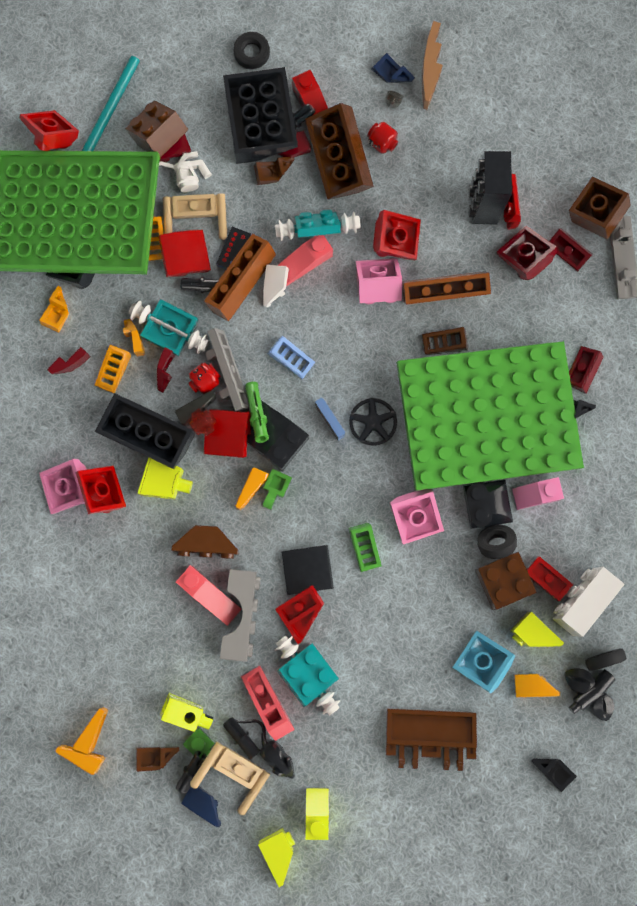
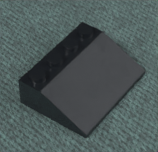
(260, 114)

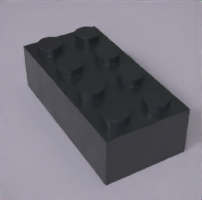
(490, 187)

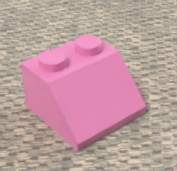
(379, 281)

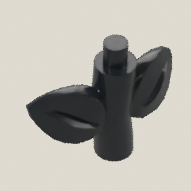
(591, 692)

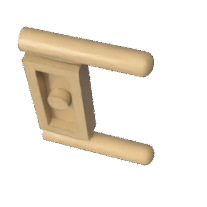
(195, 207)
(236, 768)

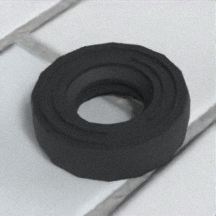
(247, 39)
(497, 551)
(605, 659)

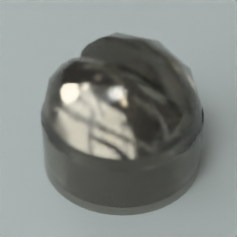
(393, 98)

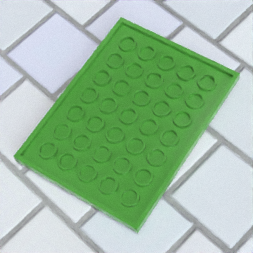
(77, 211)
(489, 415)

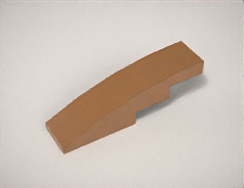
(431, 70)

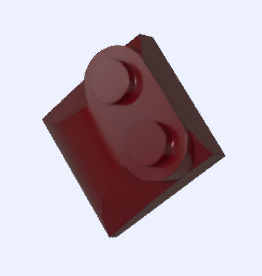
(527, 253)

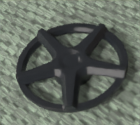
(373, 421)

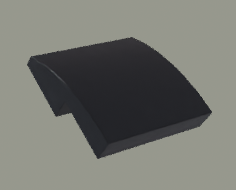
(307, 568)

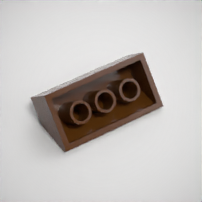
(339, 151)

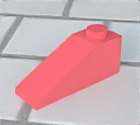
(307, 257)
(208, 595)
(267, 703)

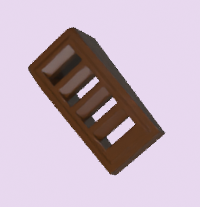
(444, 333)

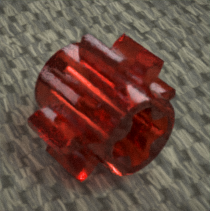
(202, 422)

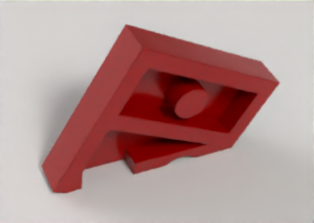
(300, 612)

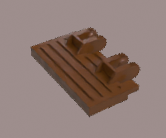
(431, 732)

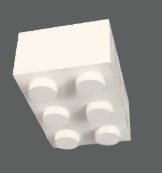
(587, 601)

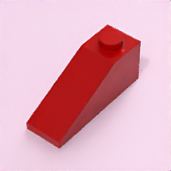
(308, 91)

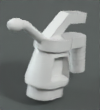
(185, 175)

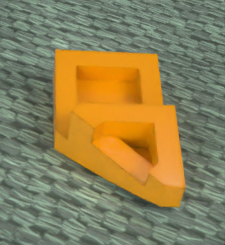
(56, 312)
(131, 330)
(533, 686)

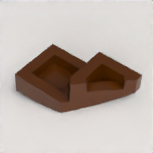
(272, 171)
(154, 757)

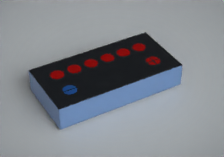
(232, 246)
(329, 418)

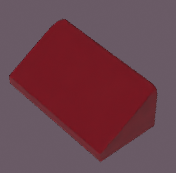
(570, 249)
(585, 368)

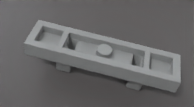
(624, 260)
(222, 352)

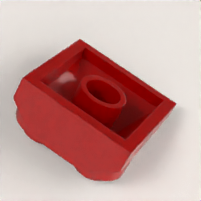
(50, 129)
(396, 235)
(100, 490)

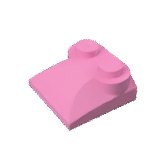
(62, 486)
(416, 515)

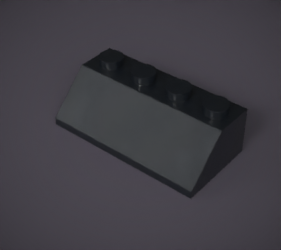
(145, 431)

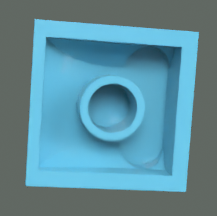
(484, 662)

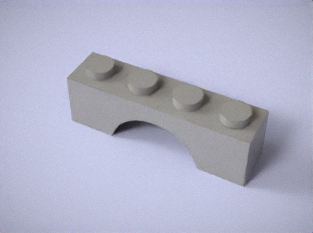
(237, 644)

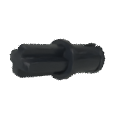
(303, 113)
(195, 284)
(241, 738)
(189, 772)

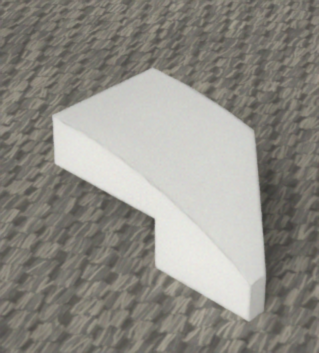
(274, 283)

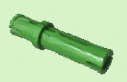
(258, 419)

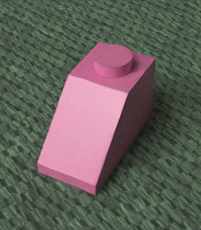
(538, 493)

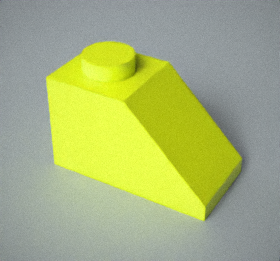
(534, 633)
(317, 813)
(278, 853)

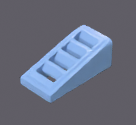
(287, 363)

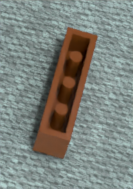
(240, 277)
(446, 287)

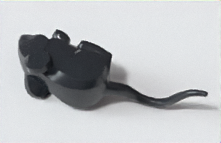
(274, 754)

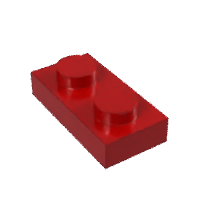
(549, 578)

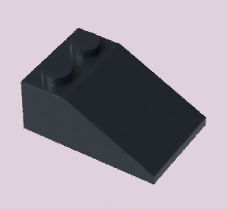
(284, 438)

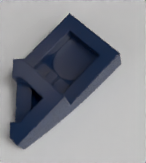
(391, 72)
(202, 804)

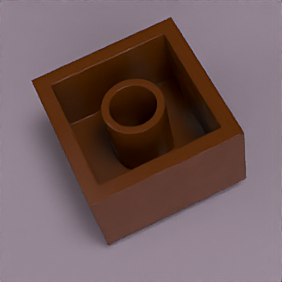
(156, 128)
(599, 207)
(505, 581)

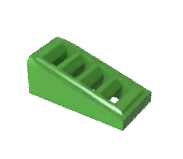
(361, 528)

